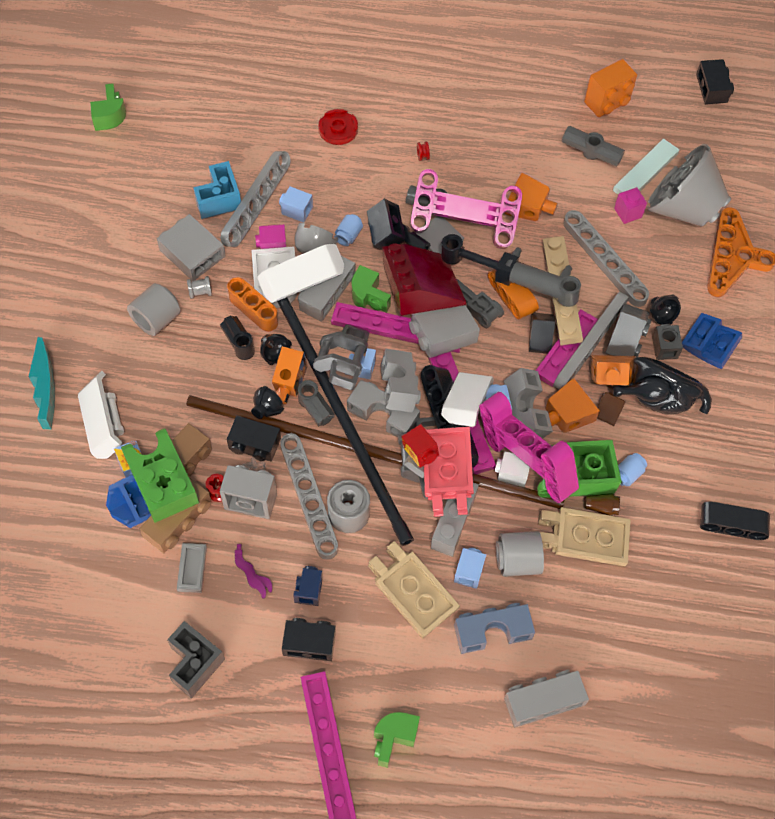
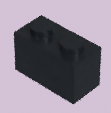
(714, 81)
(386, 224)
(253, 439)
(309, 639)

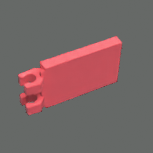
(451, 471)

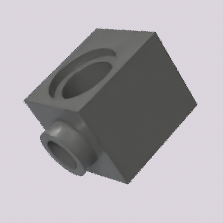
(667, 350)

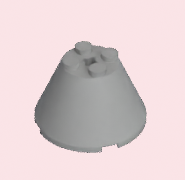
(692, 191)

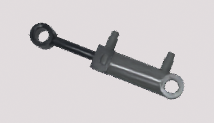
(508, 269)

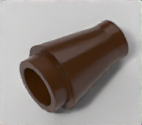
(604, 504)

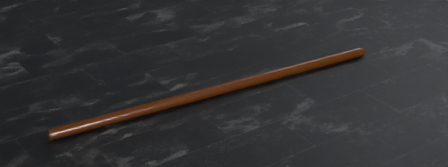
(375, 452)

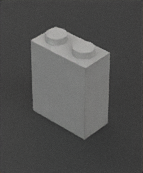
(191, 247)
(444, 330)

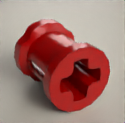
(211, 485)

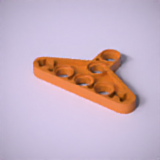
(735, 245)

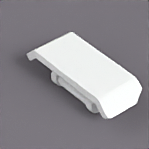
(301, 272)
(465, 397)
(100, 418)

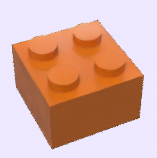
(610, 88)

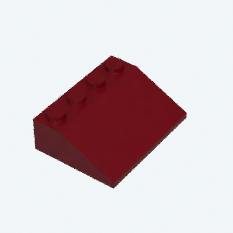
(420, 279)

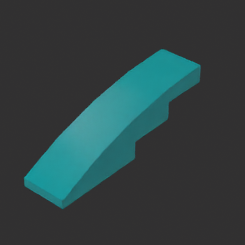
(43, 380)

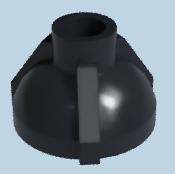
(665, 309)
(271, 351)
(266, 403)

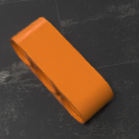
(516, 297)
(256, 312)

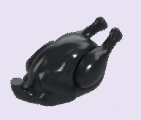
(664, 388)

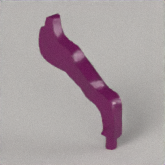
(255, 581)

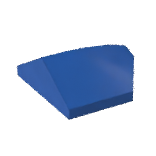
(127, 502)

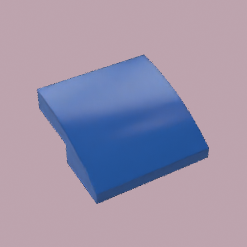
(711, 340)

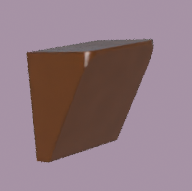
(610, 408)

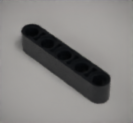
(437, 385)

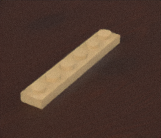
(566, 317)

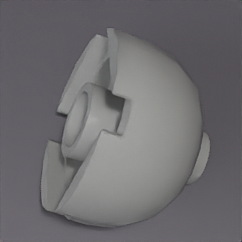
(312, 238)

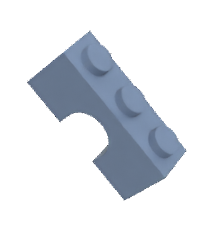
(513, 621)

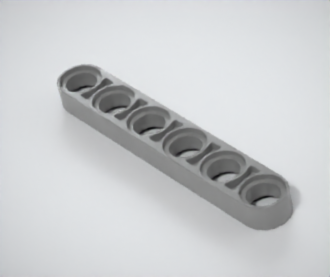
(257, 199)
(608, 256)
(591, 340)
(308, 495)

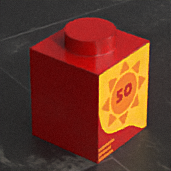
(420, 446)

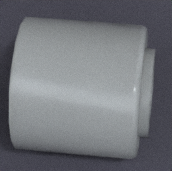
(154, 309)
(347, 516)
(520, 553)

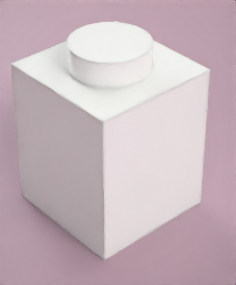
(512, 469)

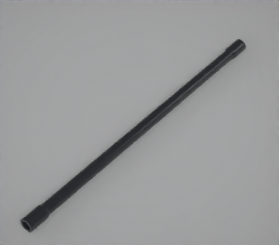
(398, 524)

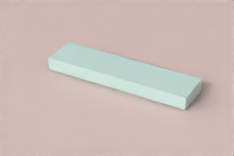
(648, 167)

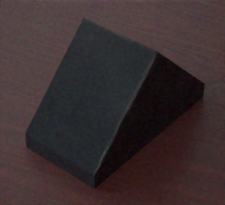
(541, 332)

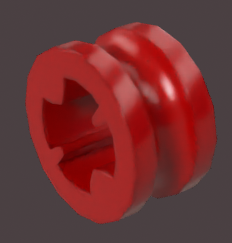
(423, 151)

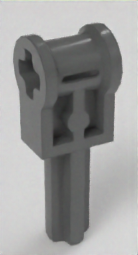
(481, 306)

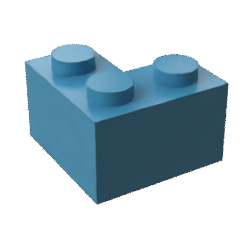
(219, 195)

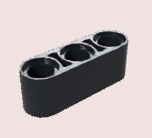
(735, 520)

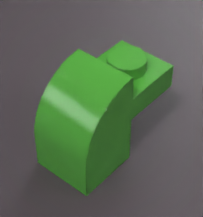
(109, 112)
(365, 290)
(394, 728)

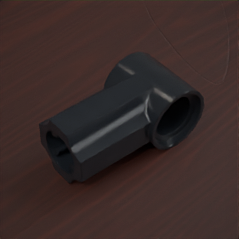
(238, 337)

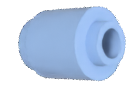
(348, 229)
(631, 469)

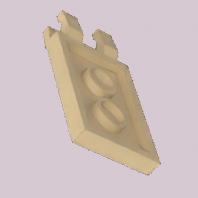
(587, 535)
(413, 590)

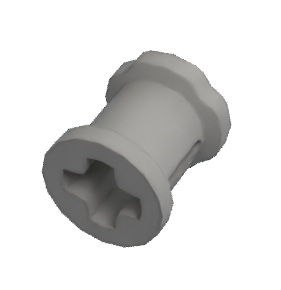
(199, 287)

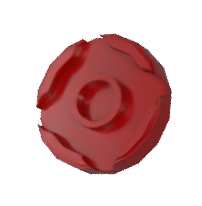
(338, 127)

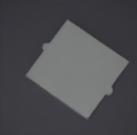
(437, 231)

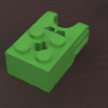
(595, 469)
(158, 471)

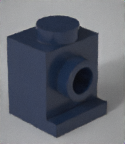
(308, 586)

